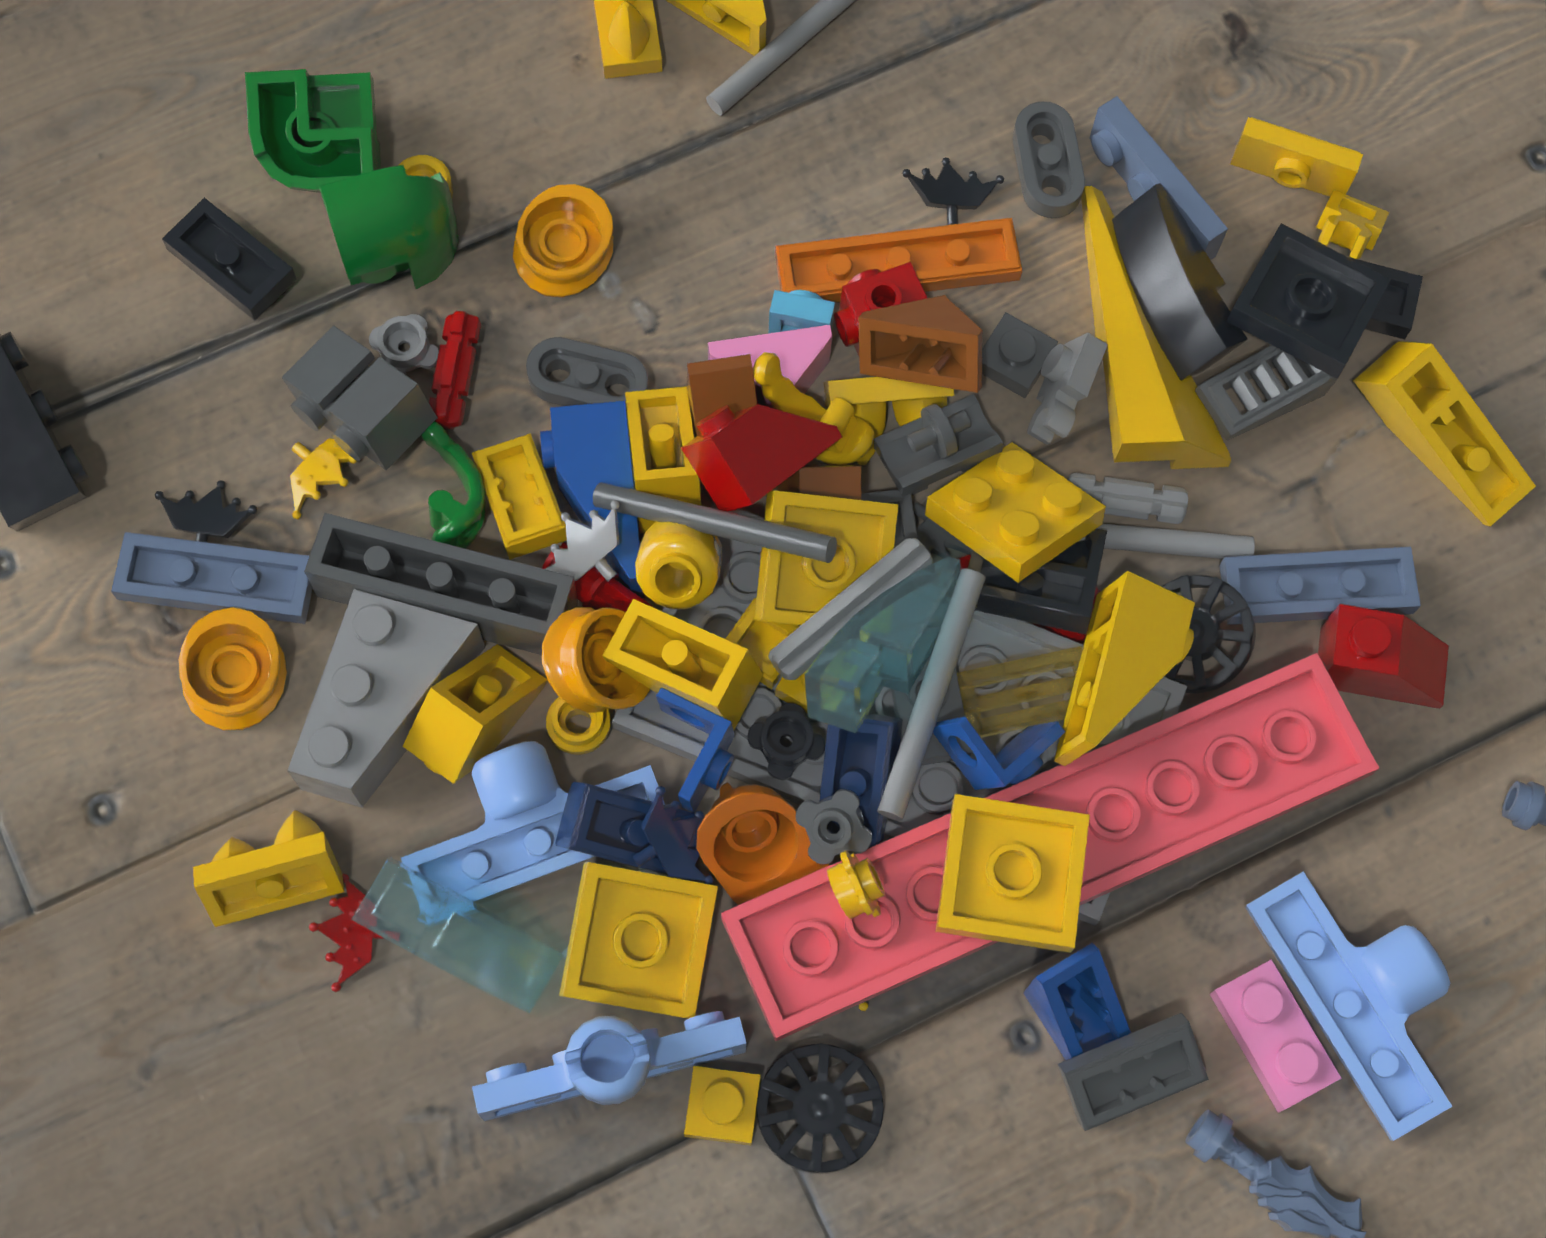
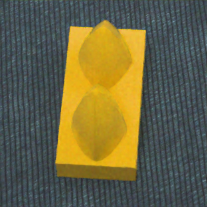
(628, 37)
(870, 398)
(264, 880)

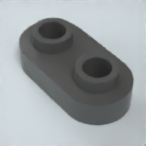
(1048, 164)
(590, 372)

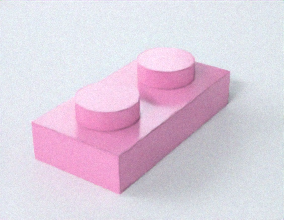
(1275, 1036)

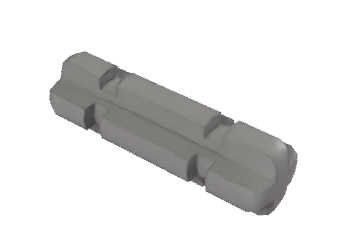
(1135, 498)

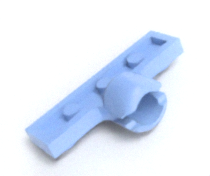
(519, 828)
(1360, 999)
(608, 1063)

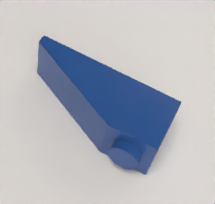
(589, 448)

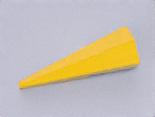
(1148, 405)

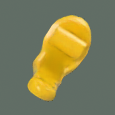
(785, 397)

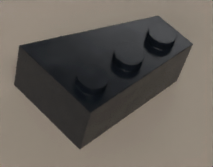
(34, 469)

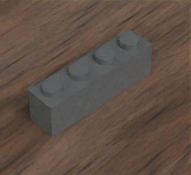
(504, 597)

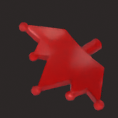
(353, 938)

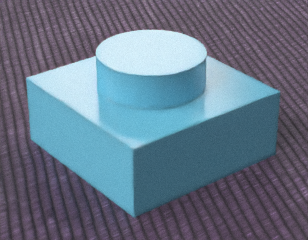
(799, 311)

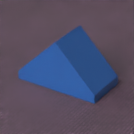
(1078, 1003)

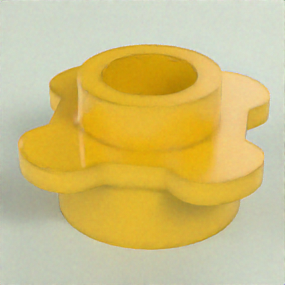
(856, 885)

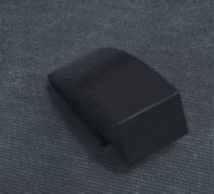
(1175, 284)

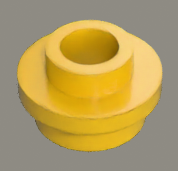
(576, 743)

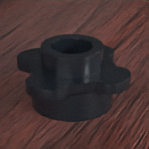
(786, 722)

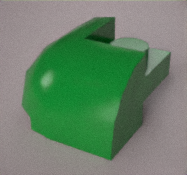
(312, 126)
(392, 225)

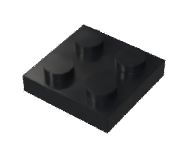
(1309, 300)

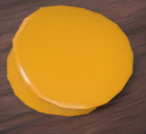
(563, 240)
(576, 664)
(232, 669)

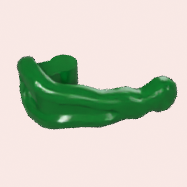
(452, 520)

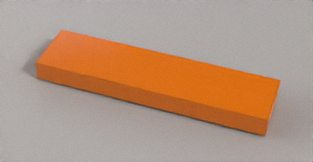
(940, 256)

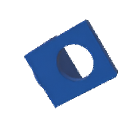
(714, 760)
(1010, 765)

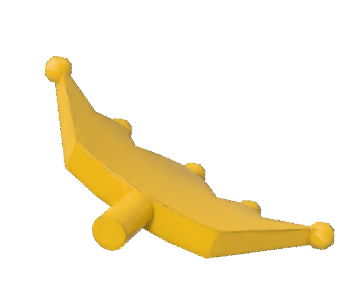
(316, 469)

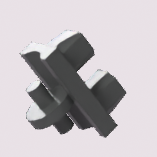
(937, 445)

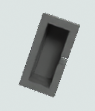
(367, 408)

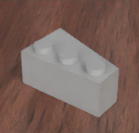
(373, 692)

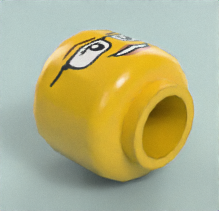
(678, 565)

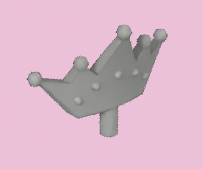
(587, 545)

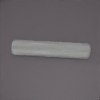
(802, 646)

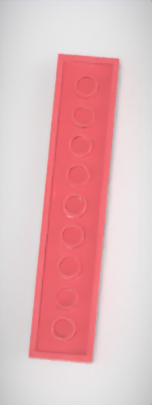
(1148, 805)

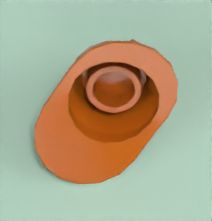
(753, 842)

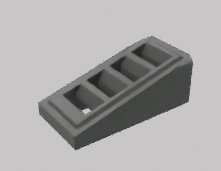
(1304, 381)

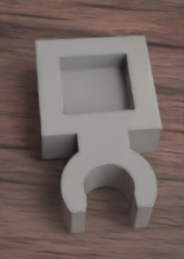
(1068, 378)

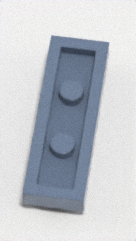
(1139, 160)
(212, 577)
(1317, 582)

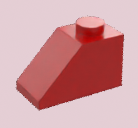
(753, 451)
(1383, 656)

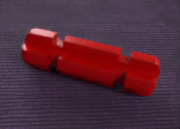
(454, 368)

